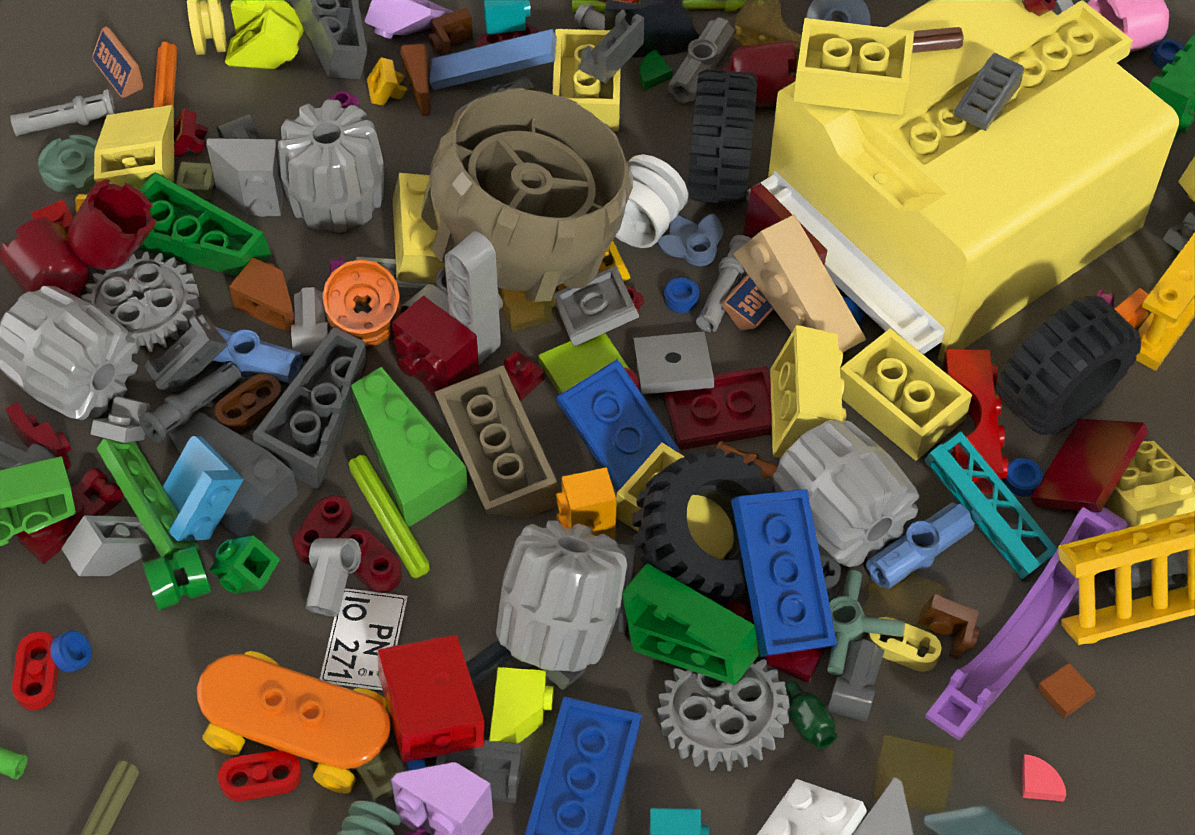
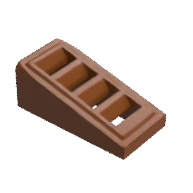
(416, 70)

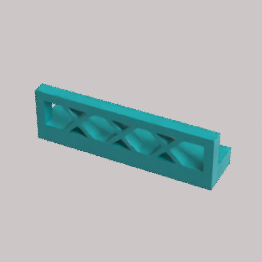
(984, 511)

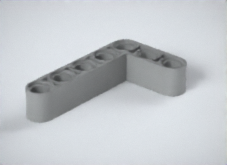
(471, 291)

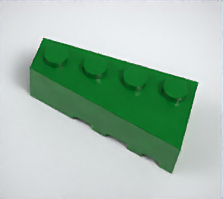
(1178, 86)
(199, 231)

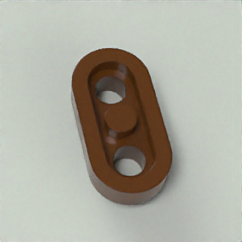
(246, 402)

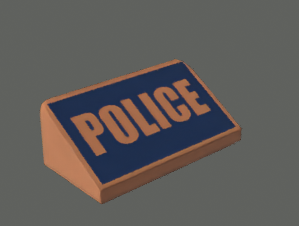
(117, 64)
(747, 305)

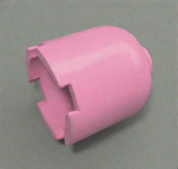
(1139, 19)

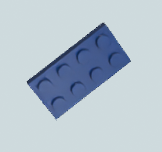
(783, 572)
(584, 770)

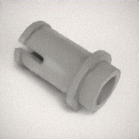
(589, 18)

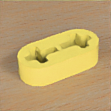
(904, 649)

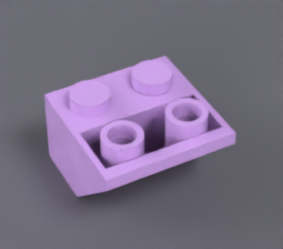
(443, 800)

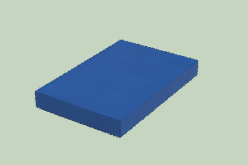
(614, 421)

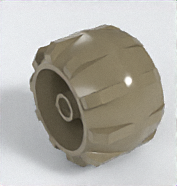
(554, 184)

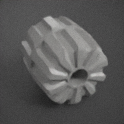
(331, 166)
(66, 352)
(853, 490)
(560, 596)

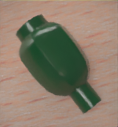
(810, 717)

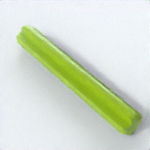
(389, 516)

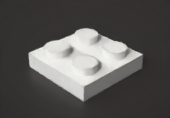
(814, 811)

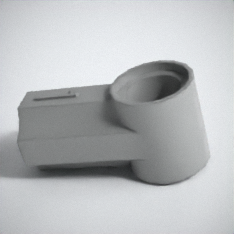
(310, 321)
(332, 562)

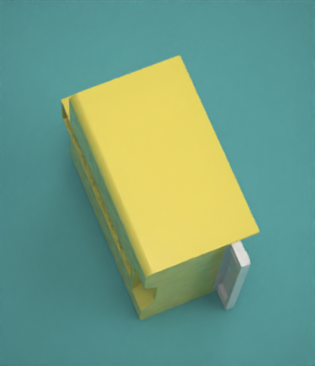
(965, 224)

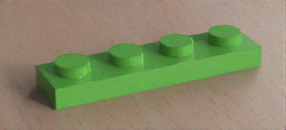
(143, 494)

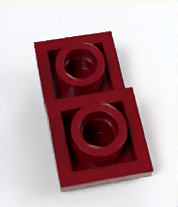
(31, 432)

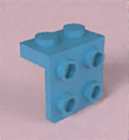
(200, 490)

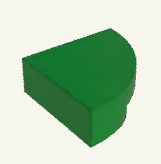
(654, 70)

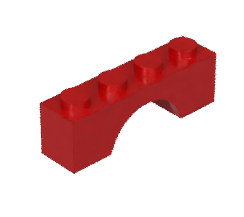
(978, 376)

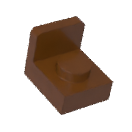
(450, 30)
(951, 619)

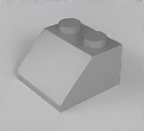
(248, 174)

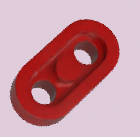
(34, 674)
(260, 775)

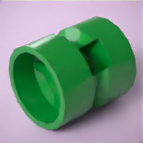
(163, 583)

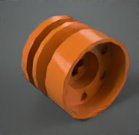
(362, 284)

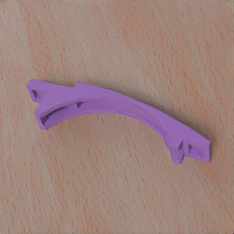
(989, 673)

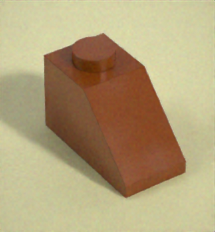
(263, 294)

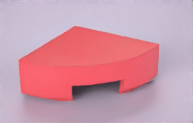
(1041, 780)

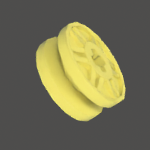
(205, 23)

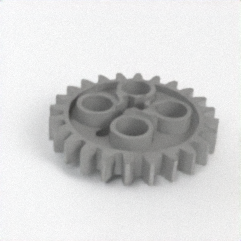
(147, 298)
(724, 711)

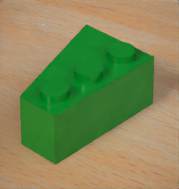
(687, 628)

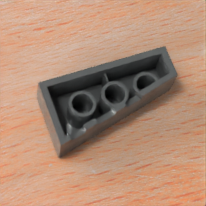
(335, 35)
(314, 407)

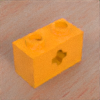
(588, 501)

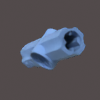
(259, 357)
(905, 556)

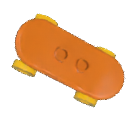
(293, 713)

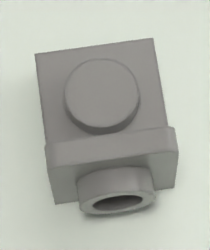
(122, 422)

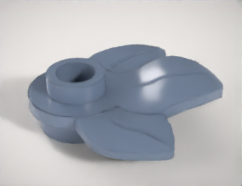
(689, 238)

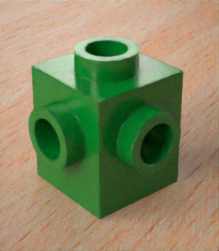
(243, 564)

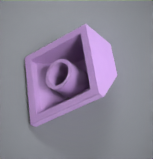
(402, 16)

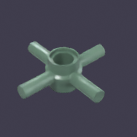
(849, 609)

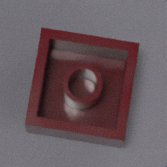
(434, 346)

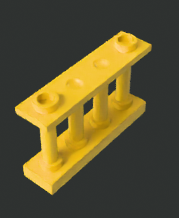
(1170, 307)
(1120, 551)

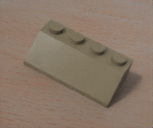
(499, 445)

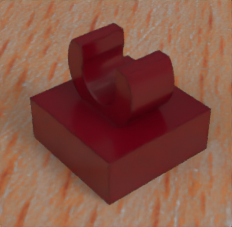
(188, 134)
(523, 374)

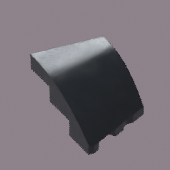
(666, 24)

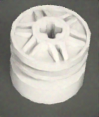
(653, 202)

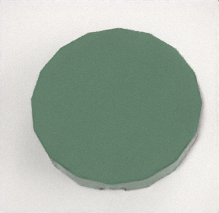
(68, 164)

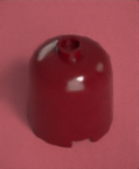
(771, 66)
(110, 225)
(44, 258)

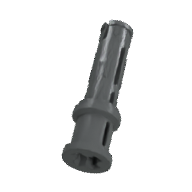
(178, 409)

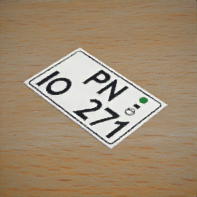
(362, 627)

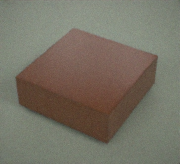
(1066, 690)

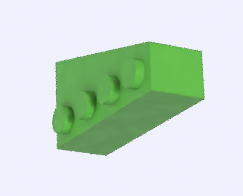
(409, 451)
(34, 497)

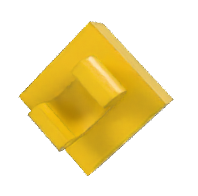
(385, 82)

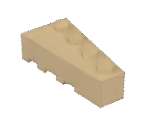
(797, 282)

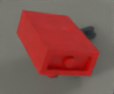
(434, 695)

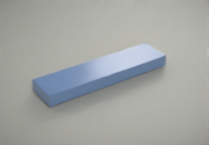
(493, 59)

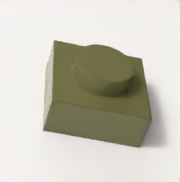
(196, 178)
(378, 773)

